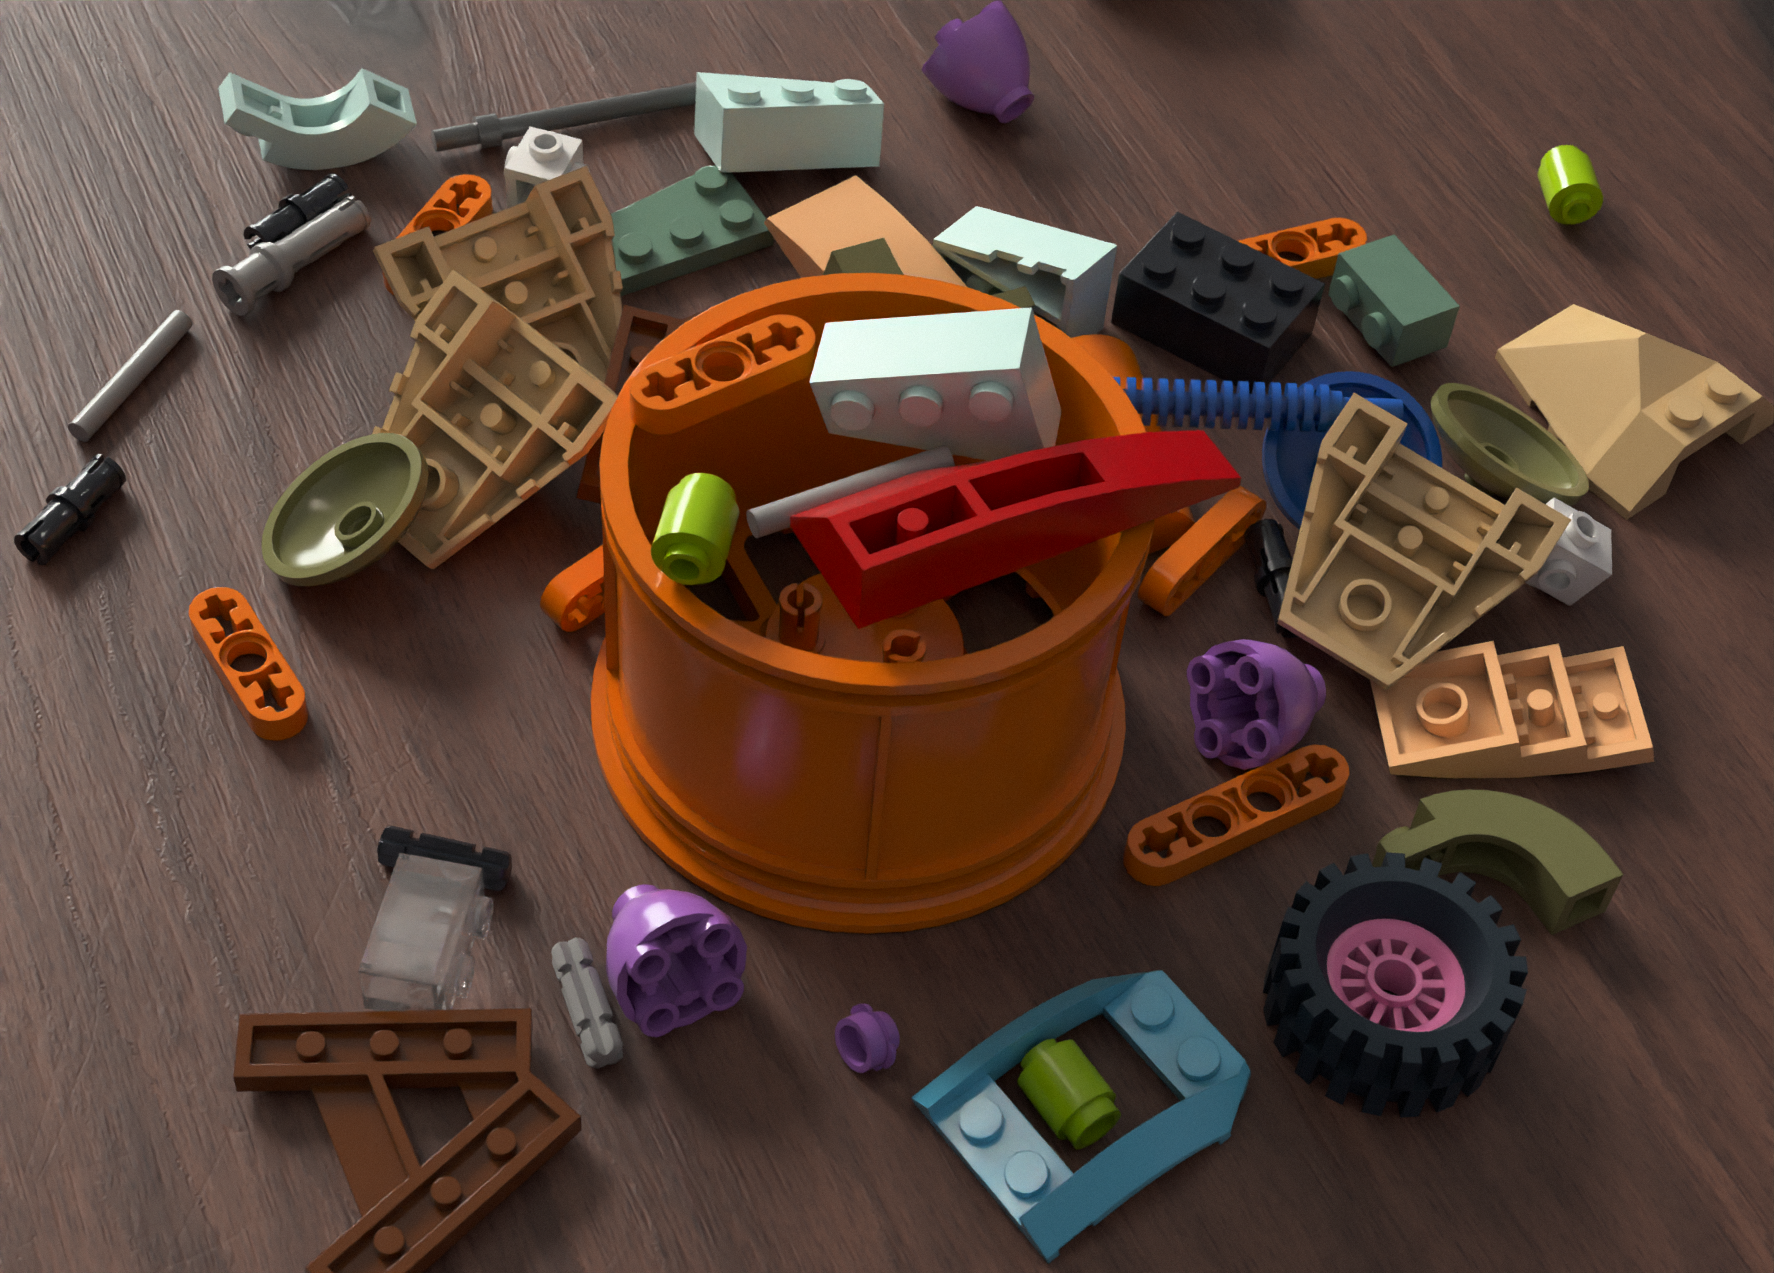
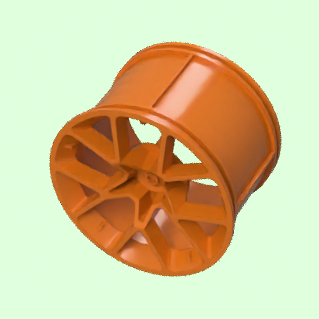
(833, 762)

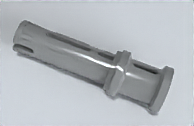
(274, 265)

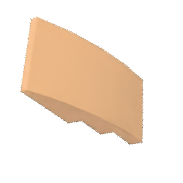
(851, 216)
(1513, 714)

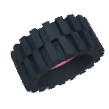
(1403, 936)

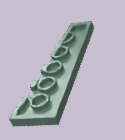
(686, 229)

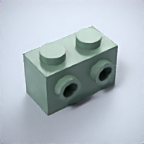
(1393, 300)

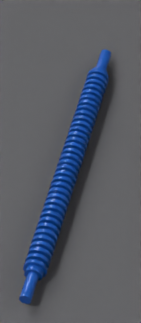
(1274, 406)

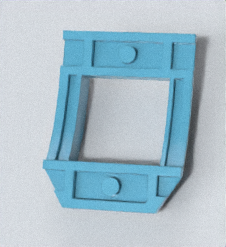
(1022, 1168)

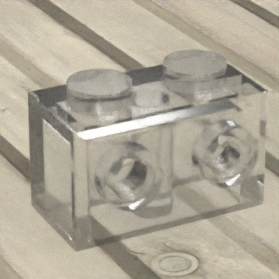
(425, 936)

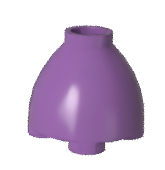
(983, 64)
(1251, 702)
(672, 958)

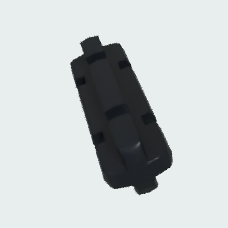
(495, 863)

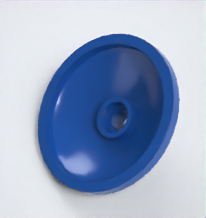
(1292, 455)

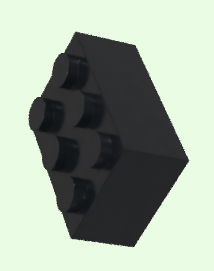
(1216, 302)

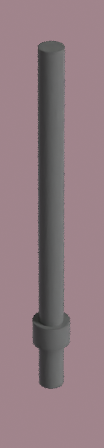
(489, 130)

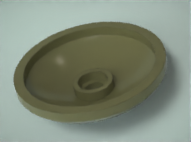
(1504, 447)
(345, 510)

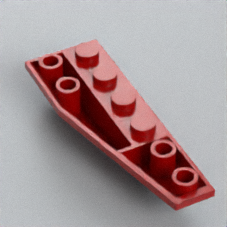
(992, 517)

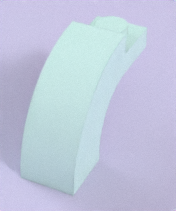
(320, 131)

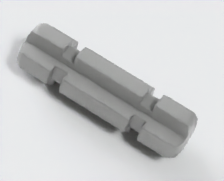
(587, 1003)

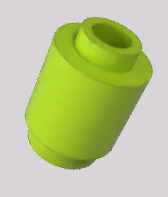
(1569, 185)
(696, 529)
(1068, 1092)

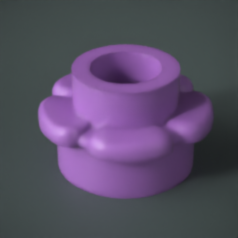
(867, 1039)

